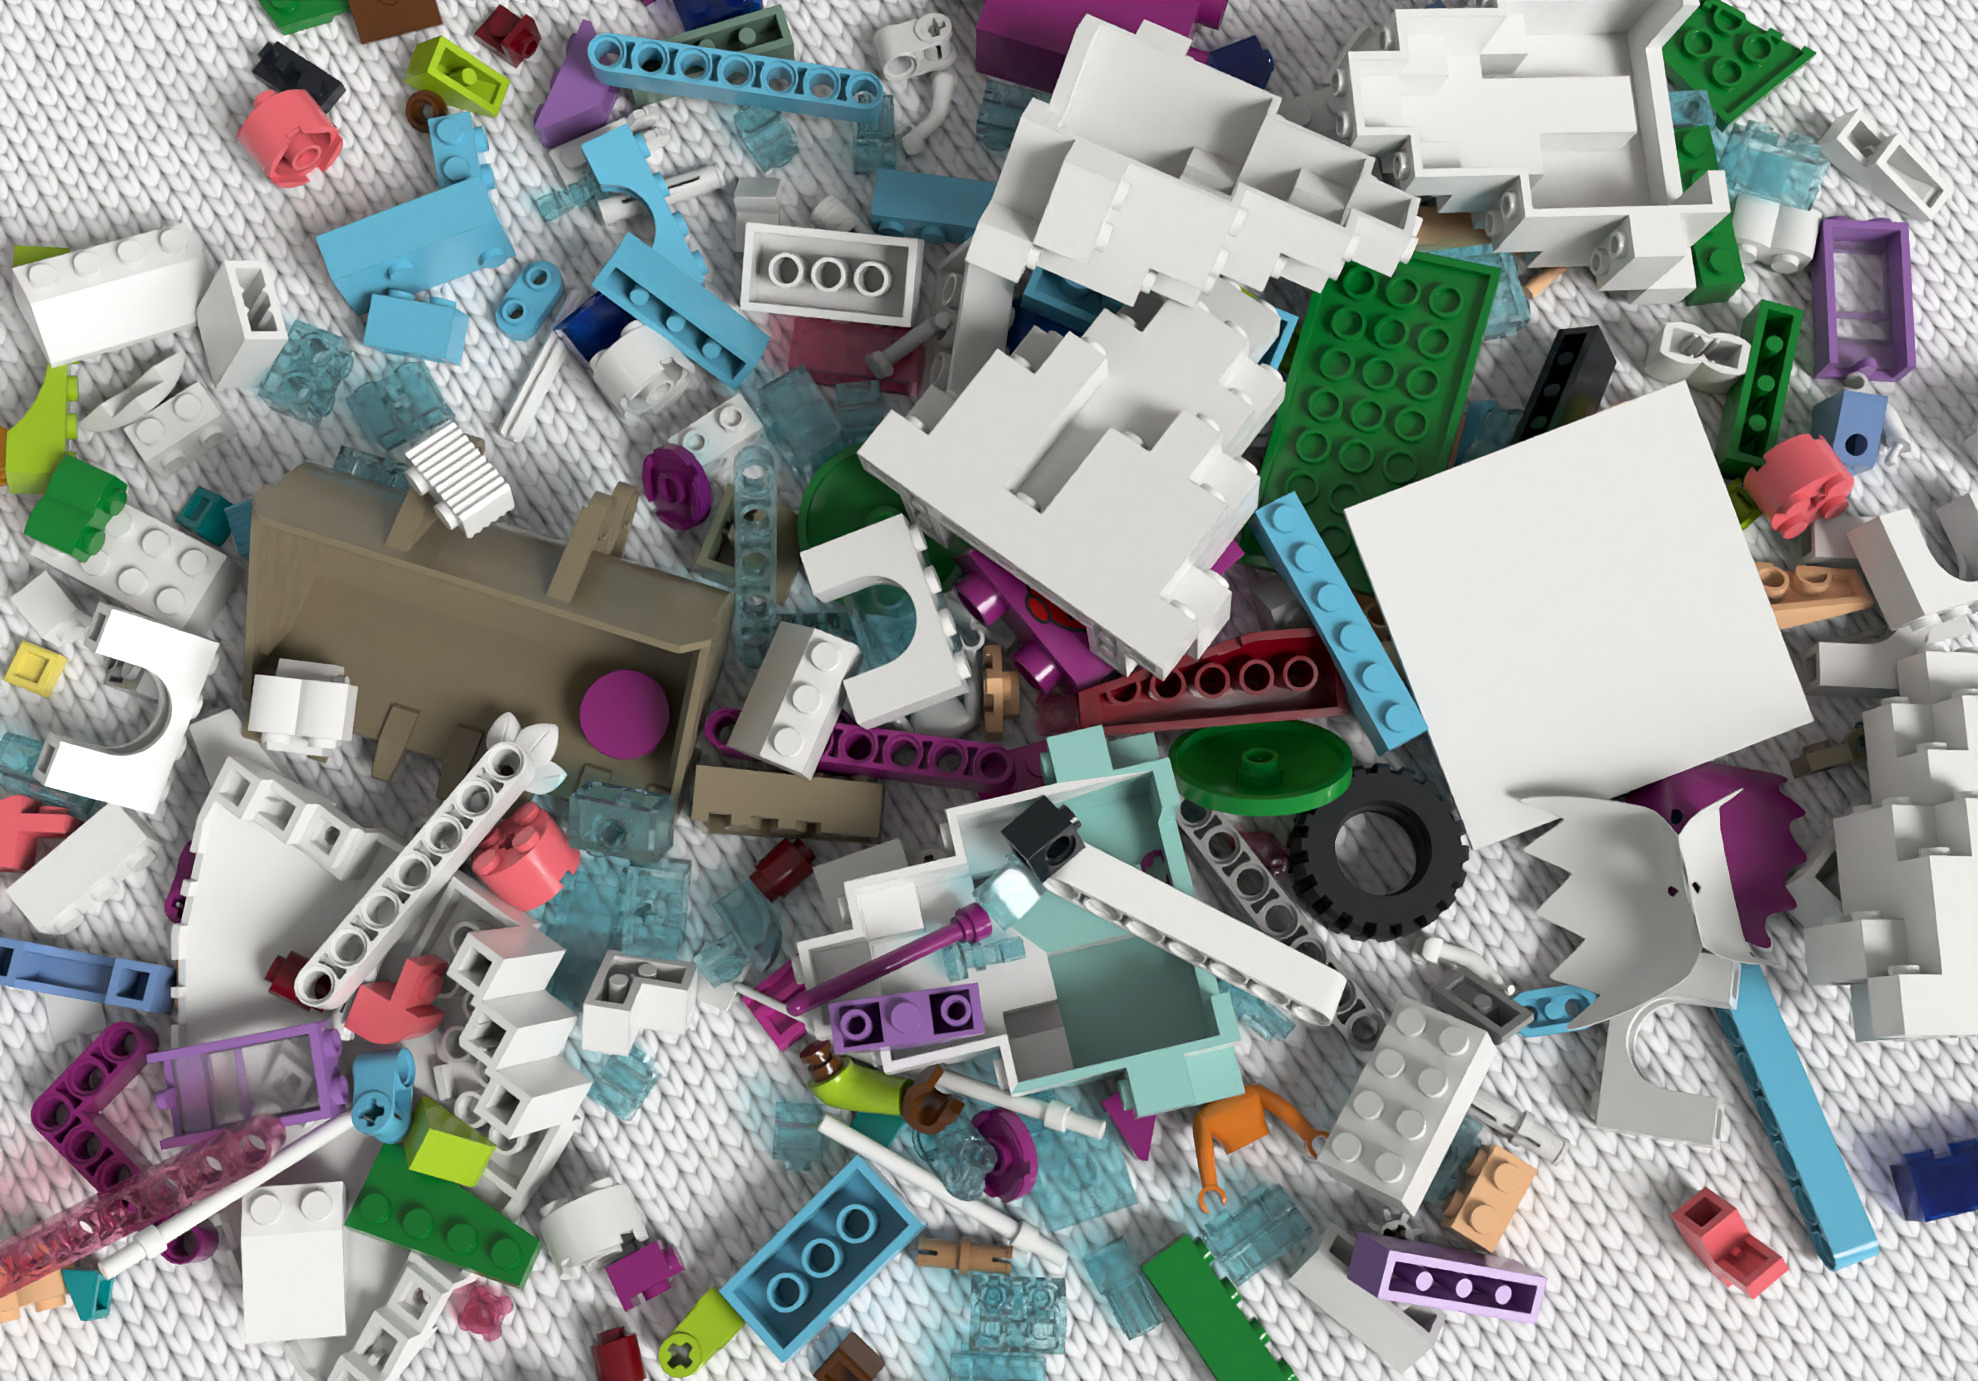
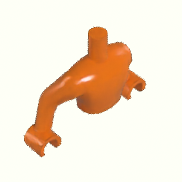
(1236, 1124)

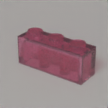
(837, 354)

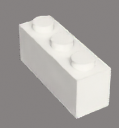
(85, 869)
(1390, 1328)

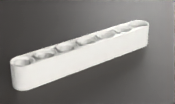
(394, 882)
(1200, 935)

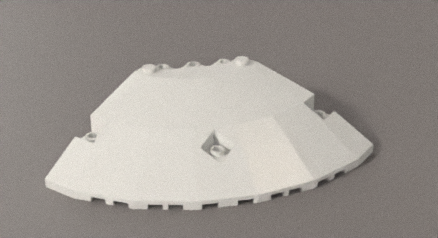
(281, 883)

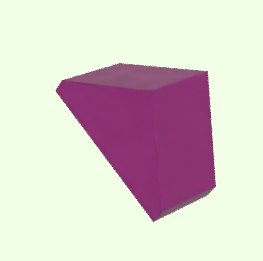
(1134, 1132)

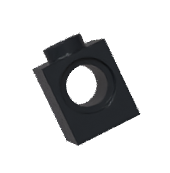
(1044, 837)

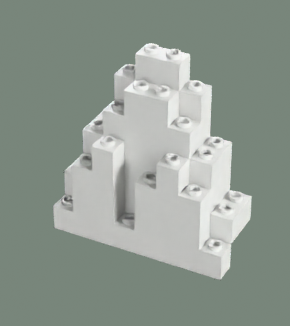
(1542, 130)
(1177, 175)
(1103, 466)
(1911, 862)

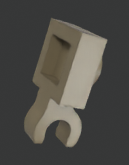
(1823, 757)

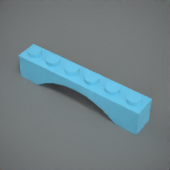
(1367, 672)

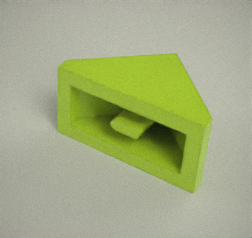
(445, 1145)

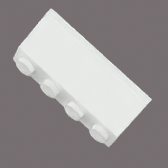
(113, 294)
(979, 322)

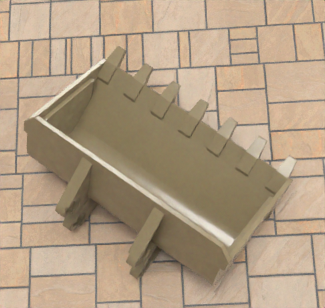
(476, 627)

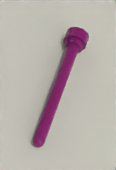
(968, 925)

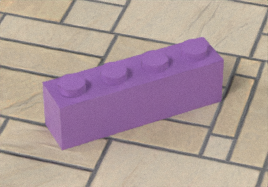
(1446, 1278)

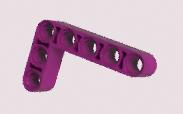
(85, 1120)

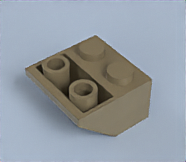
(717, 552)

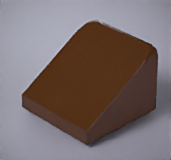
(850, 1362)

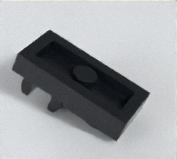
(286, 70)

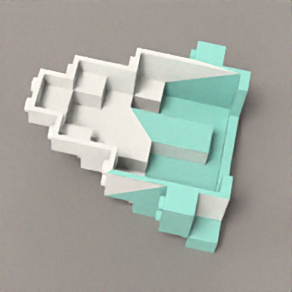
(1087, 992)

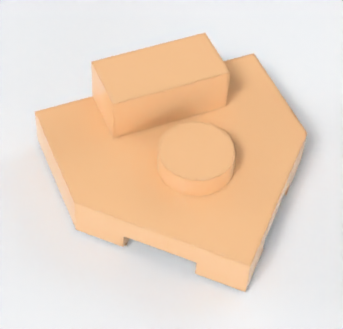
(1000, 693)

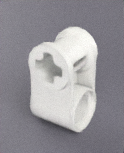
(911, 50)

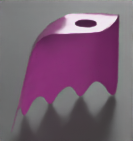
(1752, 831)

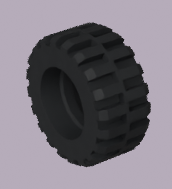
(1436, 847)

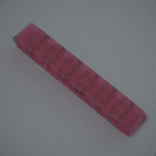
(146, 1192)

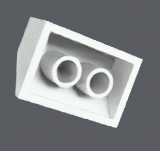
(796, 698)

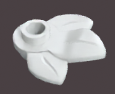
(539, 742)

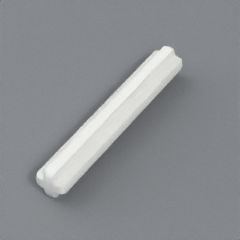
(539, 376)

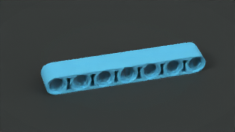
(721, 63)
(1796, 1125)

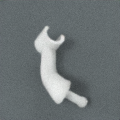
(912, 137)
(1896, 433)
(1430, 949)

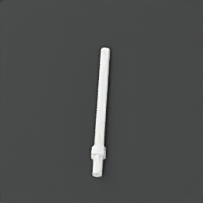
(1055, 1114)
(1021, 1234)
(153, 1240)

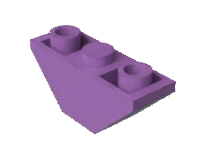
(576, 97)
(906, 1019)

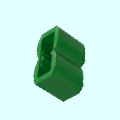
(76, 509)

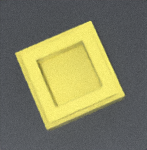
(35, 669)

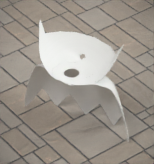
(1620, 903)

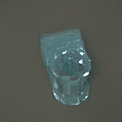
(955, 1153)

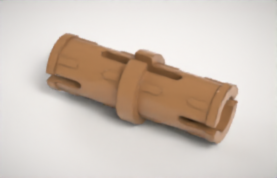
(964, 1256)

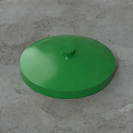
(849, 498)
(1261, 767)

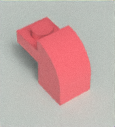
(22, 824)
(403, 1010)
(1725, 1245)

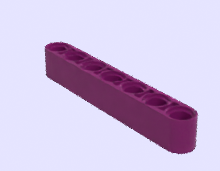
(885, 746)

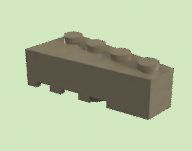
(787, 805)

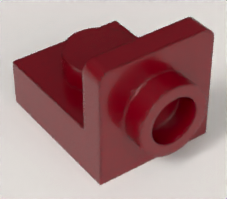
(509, 36)

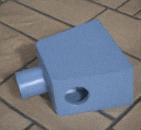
(1851, 427)

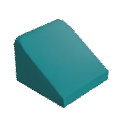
(206, 516)
(879, 1127)
(89, 1292)

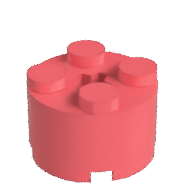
(289, 136)
(1799, 484)
(525, 858)

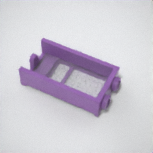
(1862, 300)
(270, 1072)

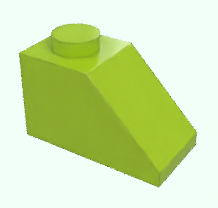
(456, 77)

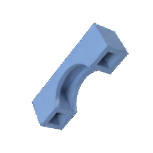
(86, 976)

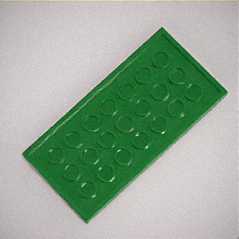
(1374, 393)

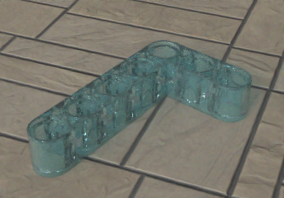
(762, 577)

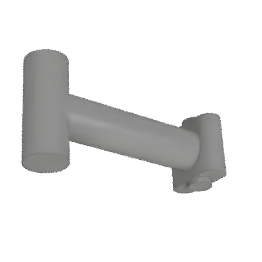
(881, 362)

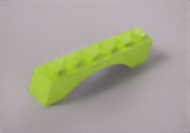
(43, 434)

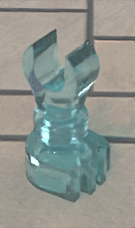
(559, 203)
(959, 961)

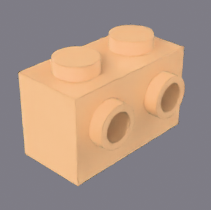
(1487, 1197)

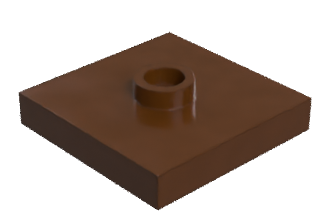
(393, 18)

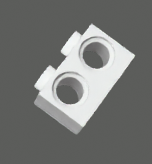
(721, 434)

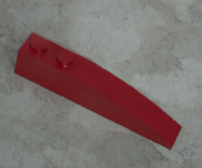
(1232, 683)

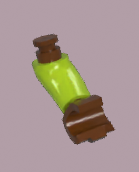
(867, 1090)

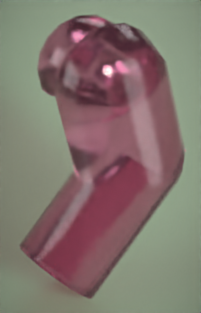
(1268, 850)

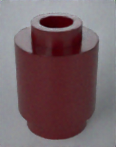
(783, 869)
(283, 976)
(617, 1356)

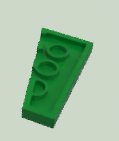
(440, 1221)

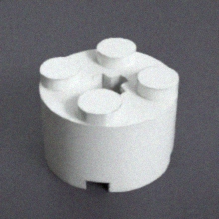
(641, 372)
(592, 1228)

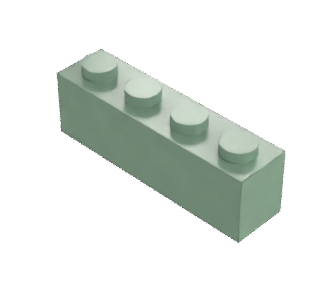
(754, 33)

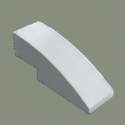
(1885, 165)

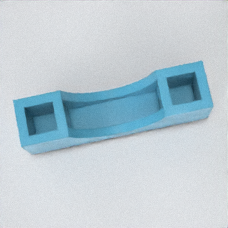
(621, 167)

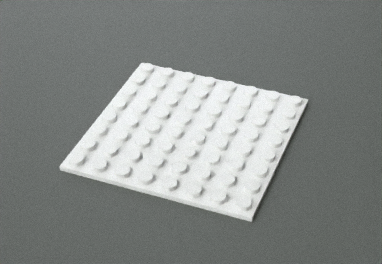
(1578, 613)

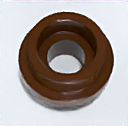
(415, 108)

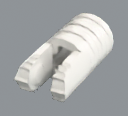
(837, 216)

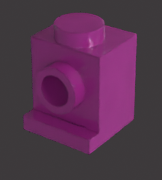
(645, 1273)

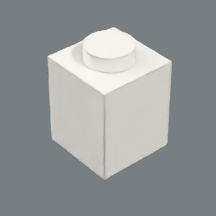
(52, 609)

